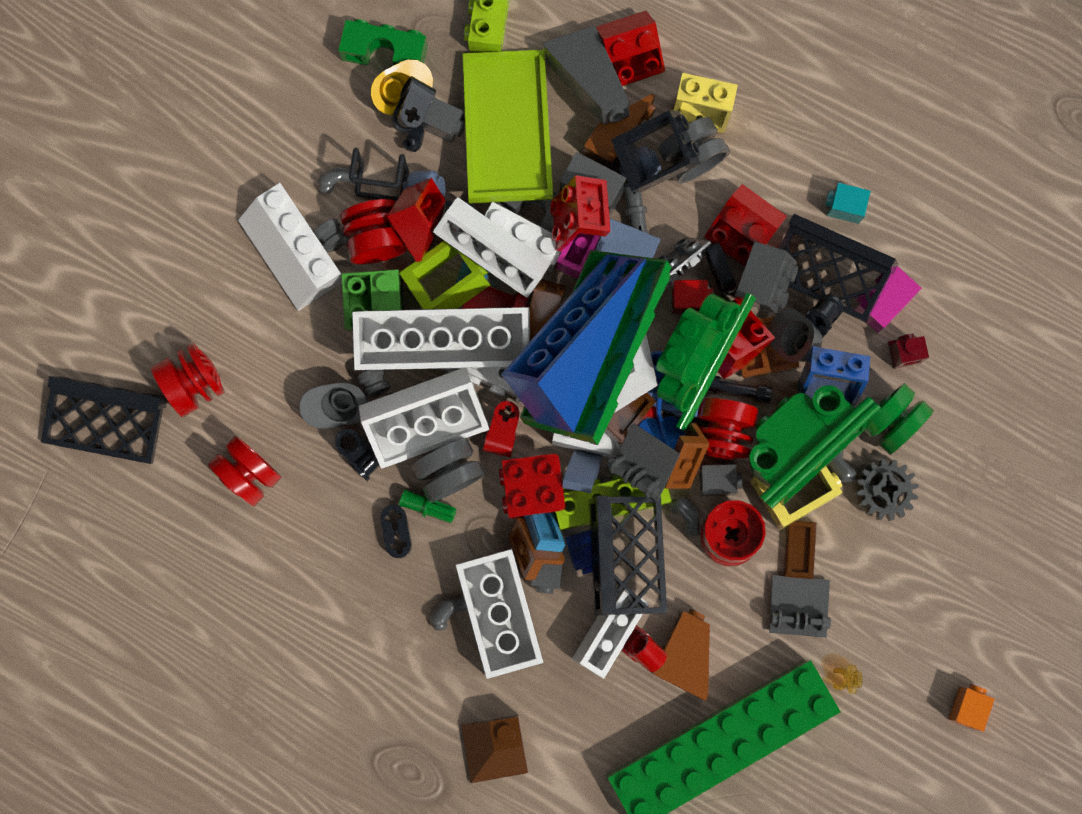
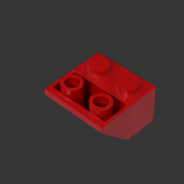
(633, 47)
(417, 216)
(742, 222)
(747, 345)

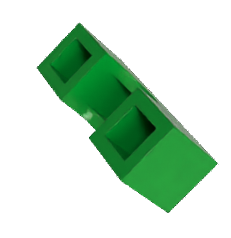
(362, 39)

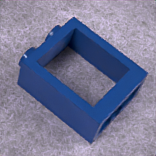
(826, 363)

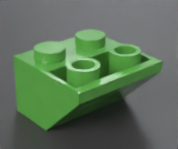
(371, 293)

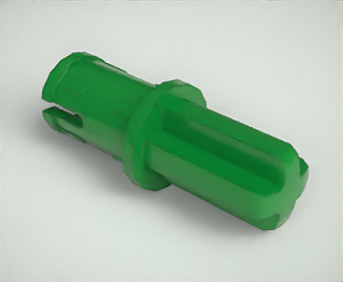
(420, 504)

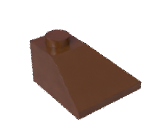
(494, 748)

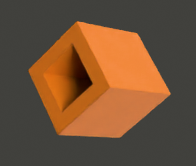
(972, 707)

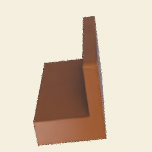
(692, 450)
(528, 558)

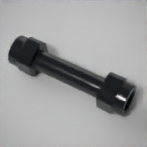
(761, 393)

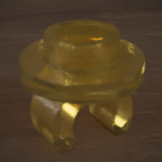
(852, 679)

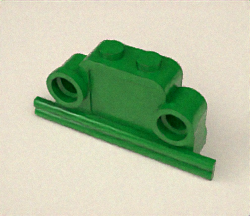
(698, 352)
(804, 440)

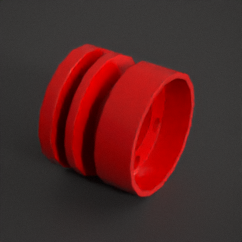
(371, 232)
(184, 382)
(724, 427)
(735, 517)

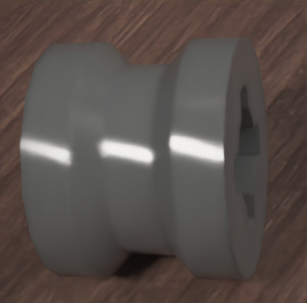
(331, 235)
(373, 383)

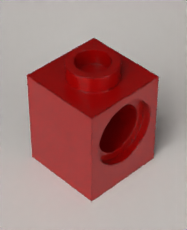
(689, 295)

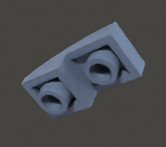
(582, 471)

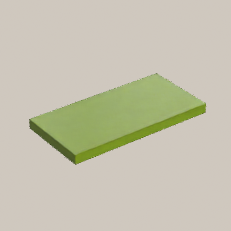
(507, 126)

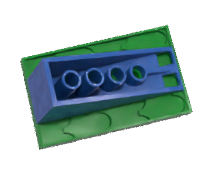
(588, 347)

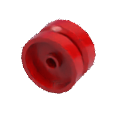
(241, 474)

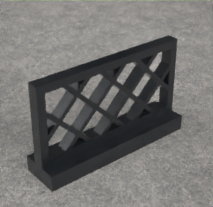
(847, 249)
(109, 395)
(604, 562)

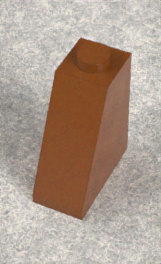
(545, 302)
(688, 655)

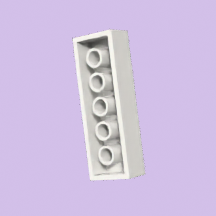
(439, 338)

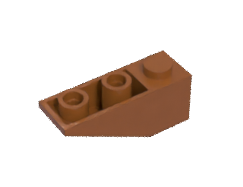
(599, 145)

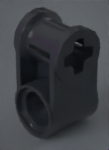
(413, 101)
(825, 313)
(359, 455)

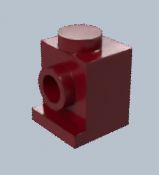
(908, 350)

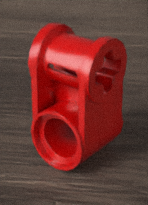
(502, 434)
(644, 650)

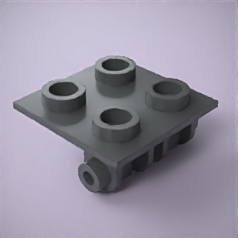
(687, 252)
(644, 462)
(799, 606)

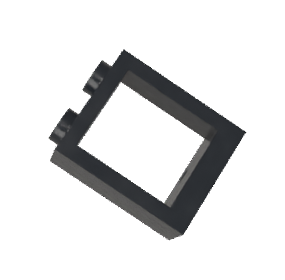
(630, 158)

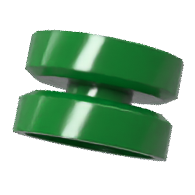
(900, 422)

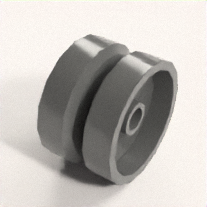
(711, 149)
(446, 468)

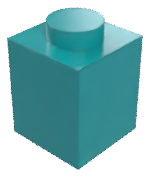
(847, 203)

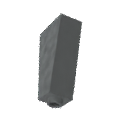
(589, 73)

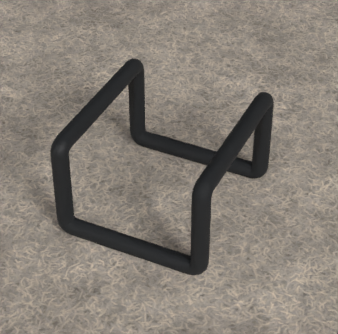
(402, 166)

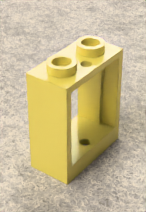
(718, 105)
(779, 512)

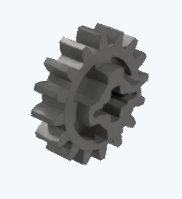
(887, 501)

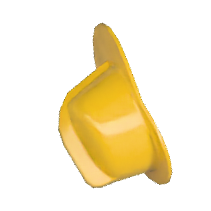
(389, 83)

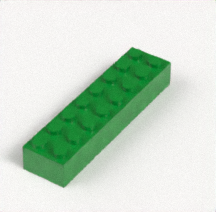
(725, 742)

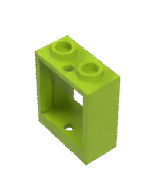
(457, 294)

